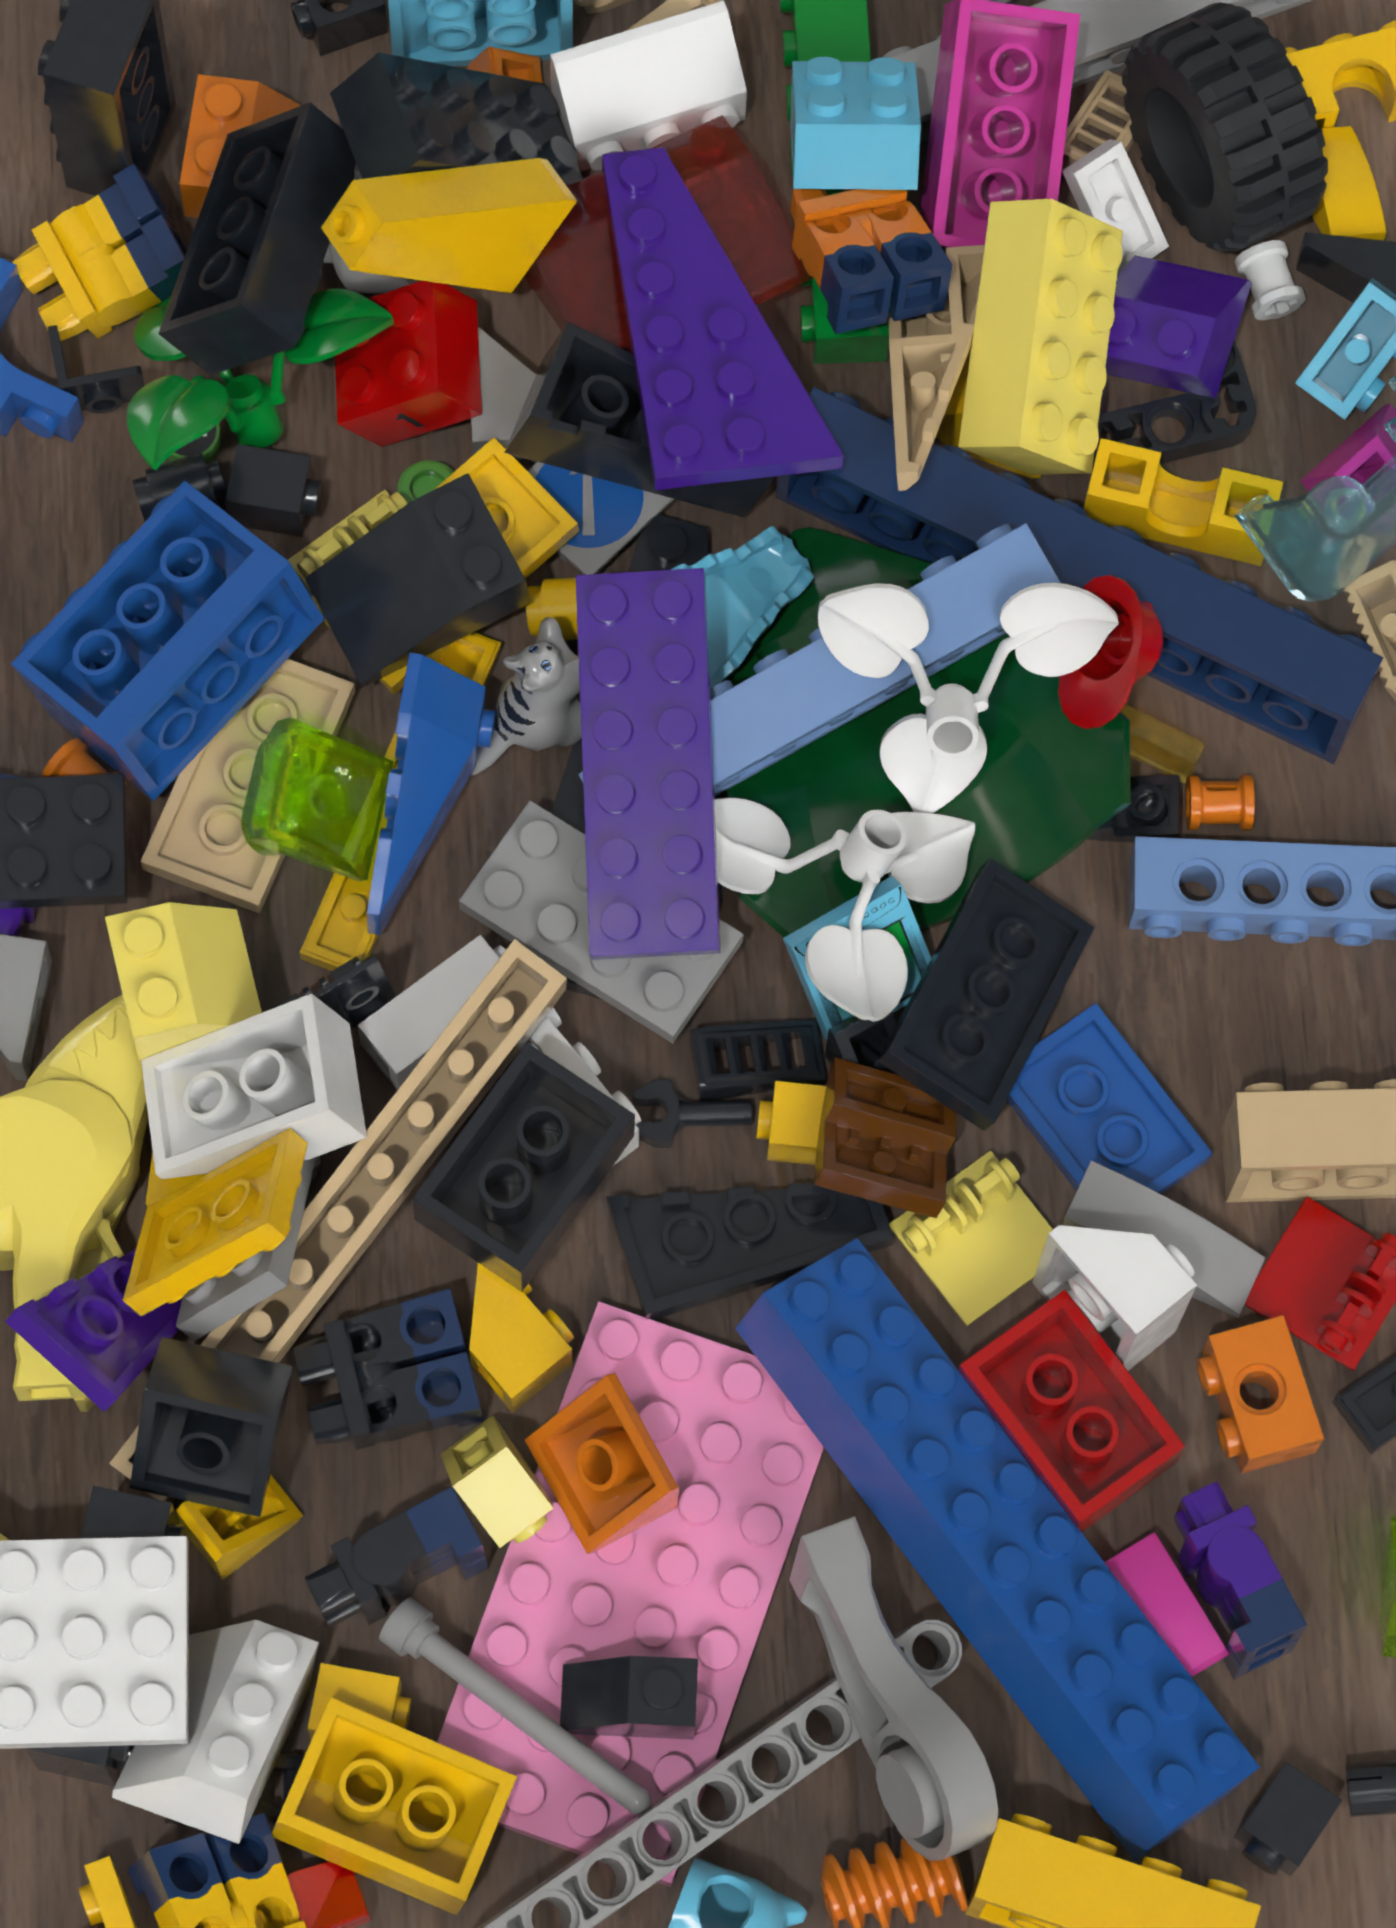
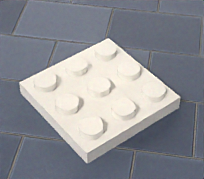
(94, 1642)

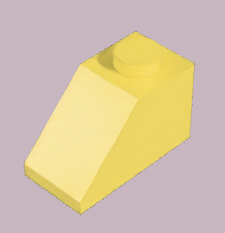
(497, 1483)

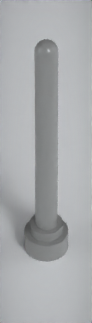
(414, 1633)

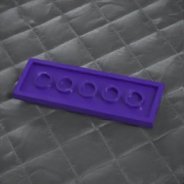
(647, 764)

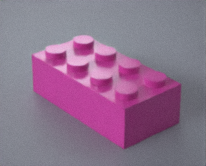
(996, 113)

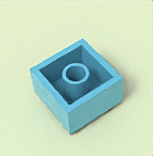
(855, 124)

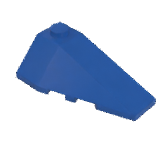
(436, 750)

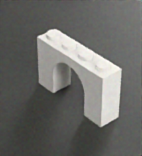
(412, 1022)

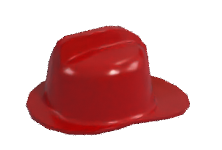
(1130, 651)

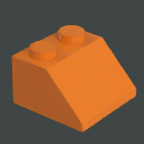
(218, 109)

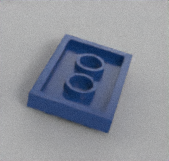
(1099, 1103)

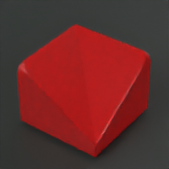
(328, 1897)

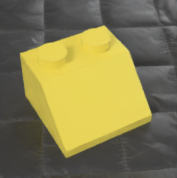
(181, 973)

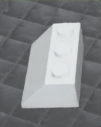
(648, 84)
(1121, 1283)
(241, 1708)

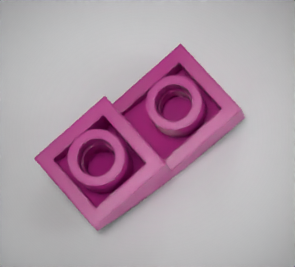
(1168, 1603)

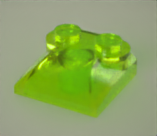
(315, 799)

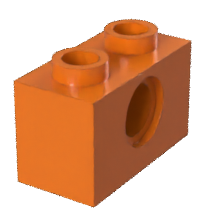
(1267, 1357)

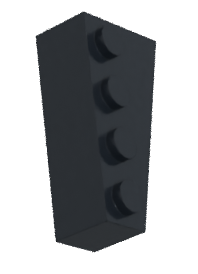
(591, 422)

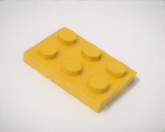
(216, 1222)

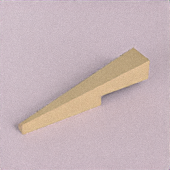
(927, 362)

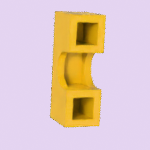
(1347, 62)
(1138, 494)

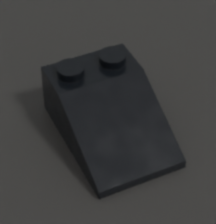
(419, 581)

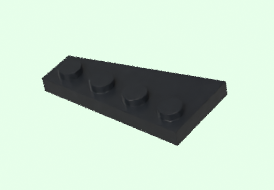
(722, 1244)

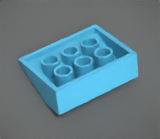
(462, 29)

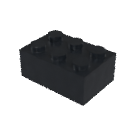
(524, 1166)

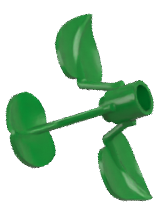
(177, 411)

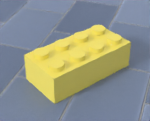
(1041, 337)

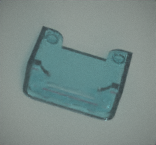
(1330, 533)

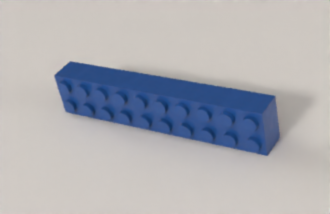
(996, 1548)

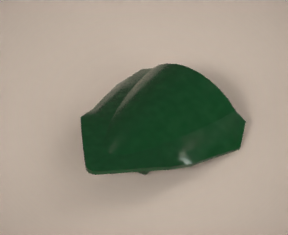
(1030, 802)

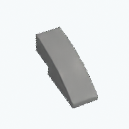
(1221, 1262)

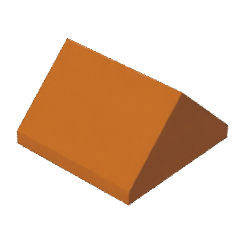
(603, 1466)

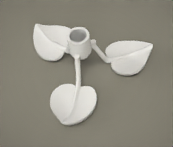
(941, 752)
(850, 966)

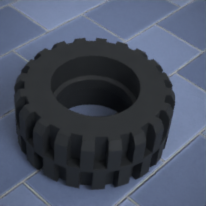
(1225, 126)

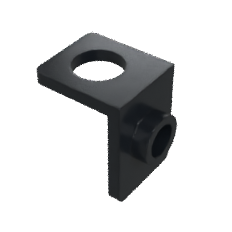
(96, 391)

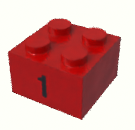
(414, 372)

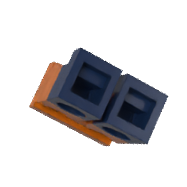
(869, 256)

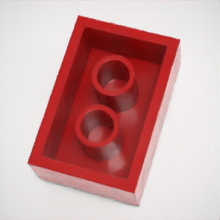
(1073, 1410)

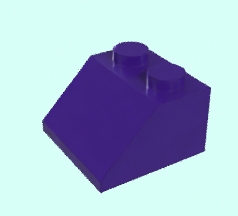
(1174, 325)

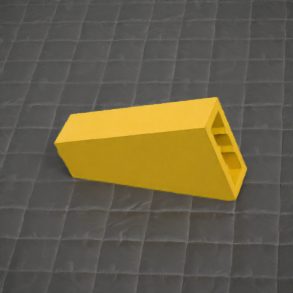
(452, 224)

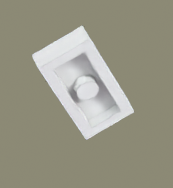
(1111, 192)

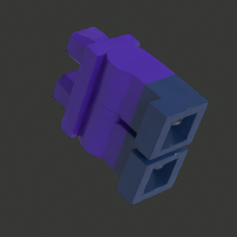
(1237, 1579)

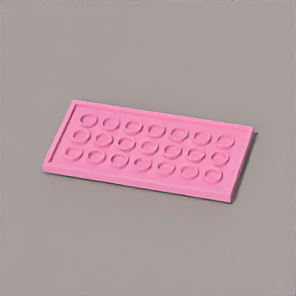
(670, 1589)

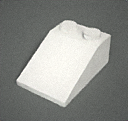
(252, 1083)

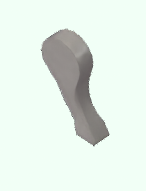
(922, 1752)

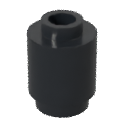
(170, 475)

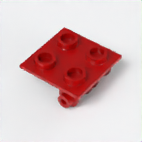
(1328, 1283)

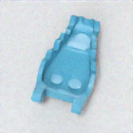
(746, 594)

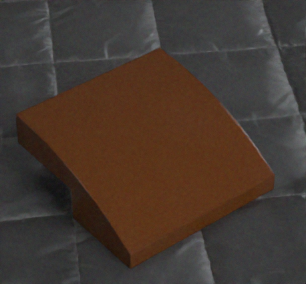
(883, 1139)

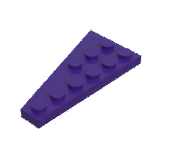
(705, 361)

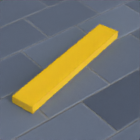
(341, 920)

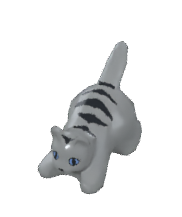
(539, 701)

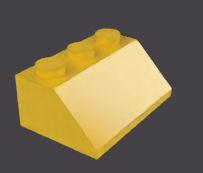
(394, 1806)

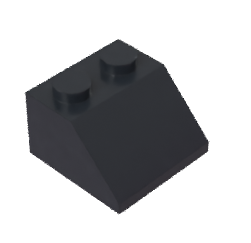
(210, 1426)

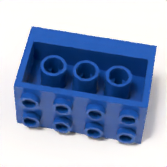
(168, 639)

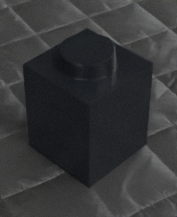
(272, 490)
(1286, 1821)

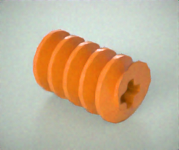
(888, 1885)

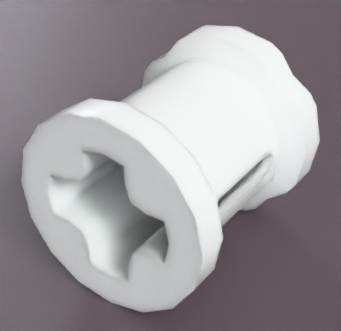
(1270, 279)

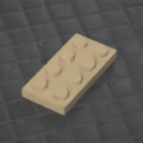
(200, 827)

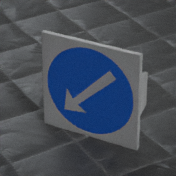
(605, 513)

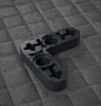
(1195, 413)

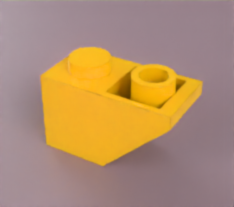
(513, 1342)

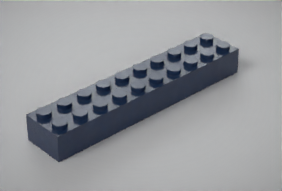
(1217, 634)

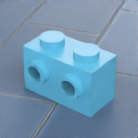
(1354, 353)

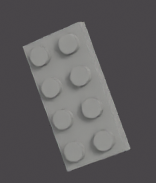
(538, 895)

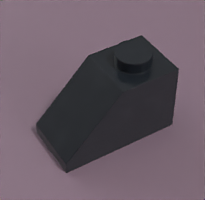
(630, 1697)

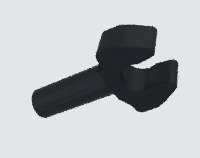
(685, 1113)

